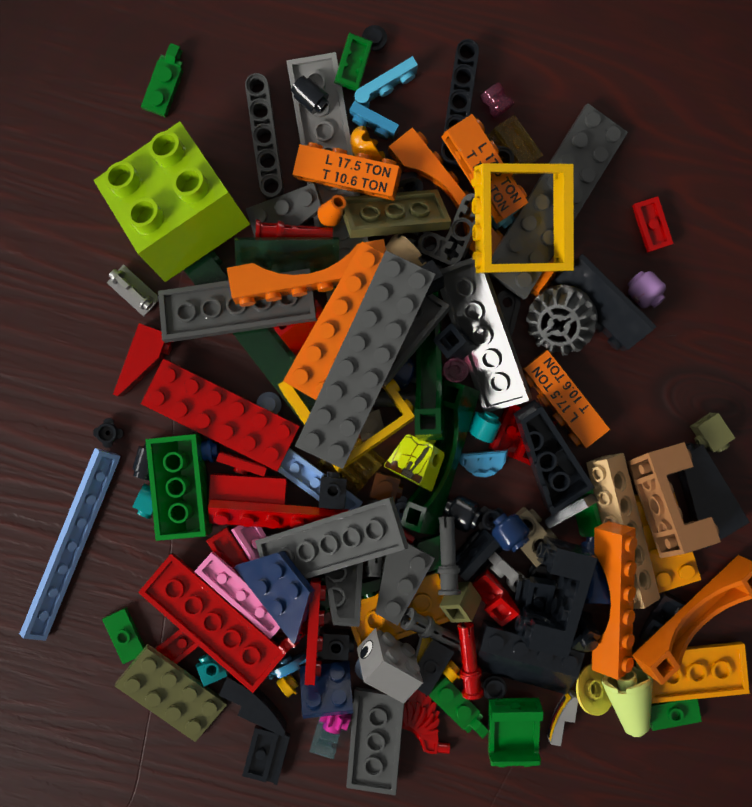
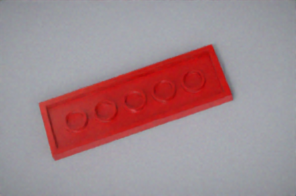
(220, 414)
(212, 622)

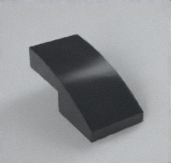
(660, 614)

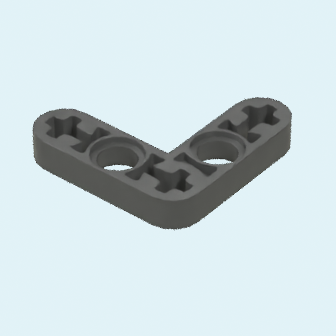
(445, 244)

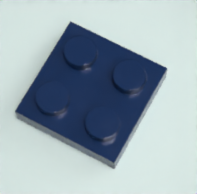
(330, 693)

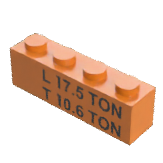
(472, 148)
(347, 172)
(565, 400)

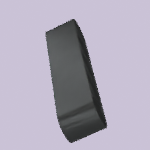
(261, 126)

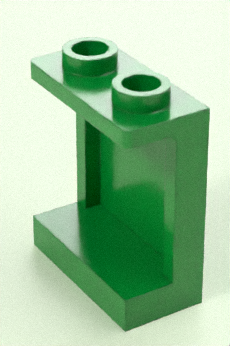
(514, 731)

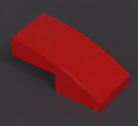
(497, 599)

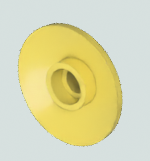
(591, 692)

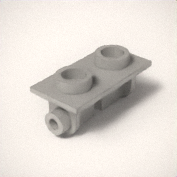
(133, 290)

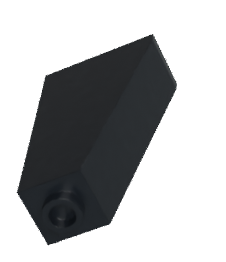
(709, 494)

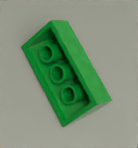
(178, 487)

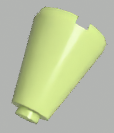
(631, 700)

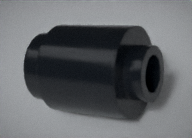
(310, 95)
(141, 464)

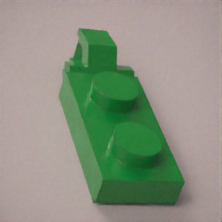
(164, 82)
(457, 707)

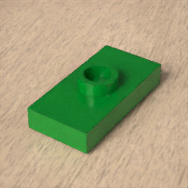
(353, 62)
(124, 635)
(674, 714)

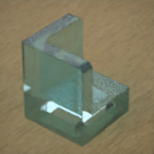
(323, 742)

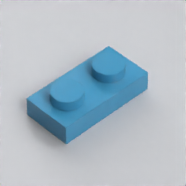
(365, 117)

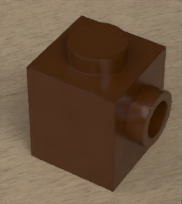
(386, 486)

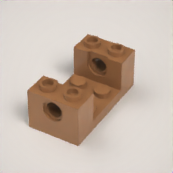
(660, 507)

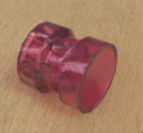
(497, 100)
(455, 370)

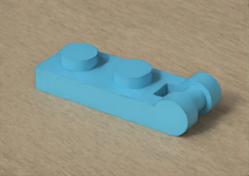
(384, 83)

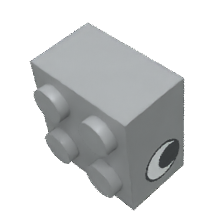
(389, 665)

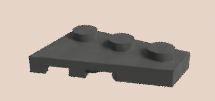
(291, 208)
(400, 581)

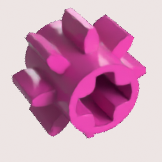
(335, 723)

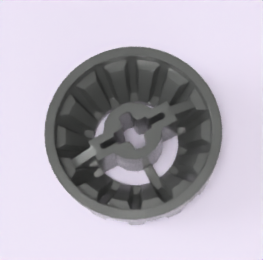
(571, 305)

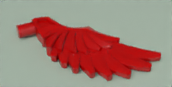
(423, 720)

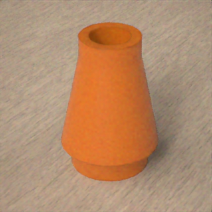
(331, 211)

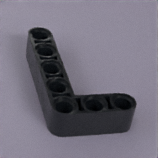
(464, 92)

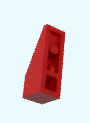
(144, 354)

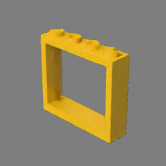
(562, 217)
(391, 389)

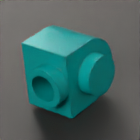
(485, 426)
(143, 502)
(209, 670)

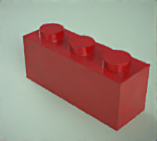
(248, 488)

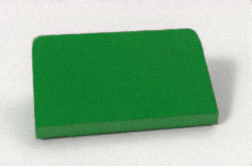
(588, 518)

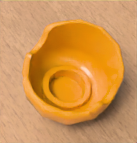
(364, 144)

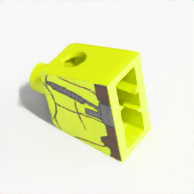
(416, 461)

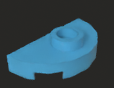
(484, 463)
(288, 665)

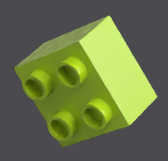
(170, 202)

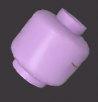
(646, 289)

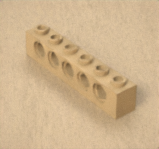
(618, 505)

